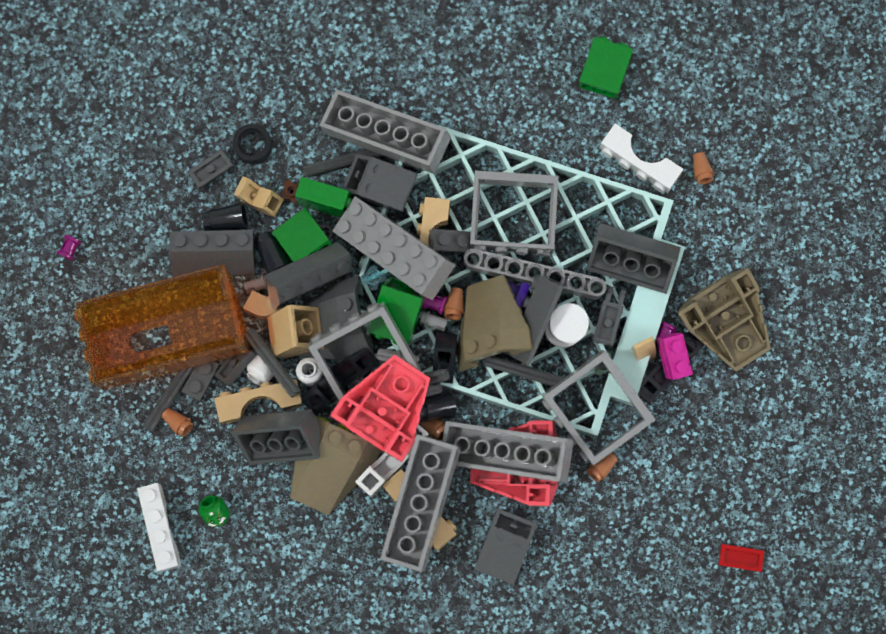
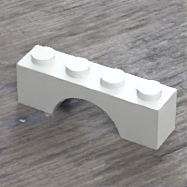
(660, 174)
(383, 469)
(158, 528)

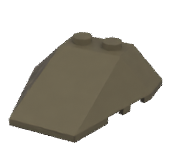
(729, 319)
(491, 323)
(329, 479)

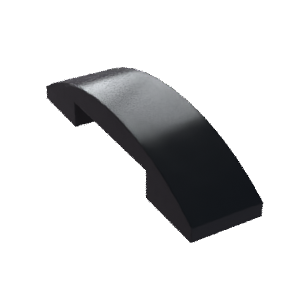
(345, 372)
(656, 380)

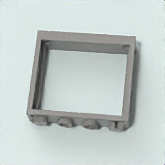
(520, 180)
(355, 321)
(563, 422)

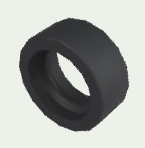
(247, 129)

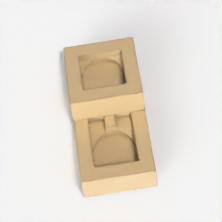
(644, 349)

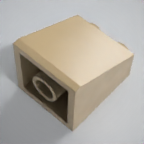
(292, 329)

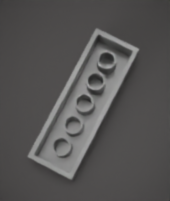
(385, 131)
(394, 248)
(510, 451)
(420, 503)

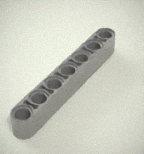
(526, 266)

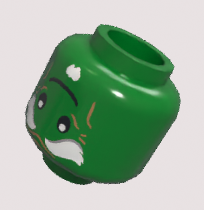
(213, 511)

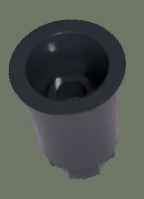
(226, 218)
(271, 252)
(438, 407)

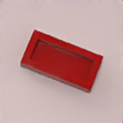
(741, 558)

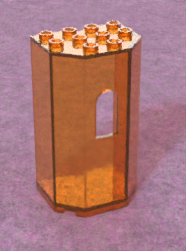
(195, 306)

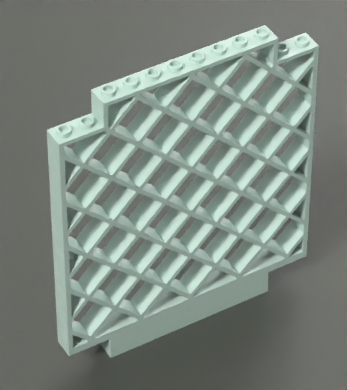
(646, 306)

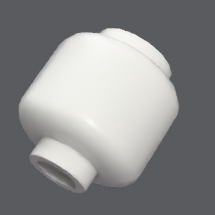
(305, 367)
(258, 371)

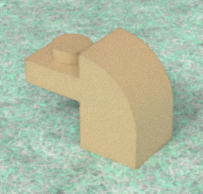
(258, 198)
(259, 306)

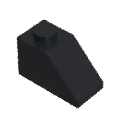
(445, 353)

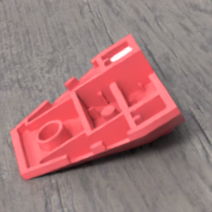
(385, 407)
(522, 489)

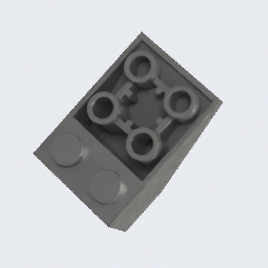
(379, 182)
(505, 546)

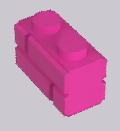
(674, 356)

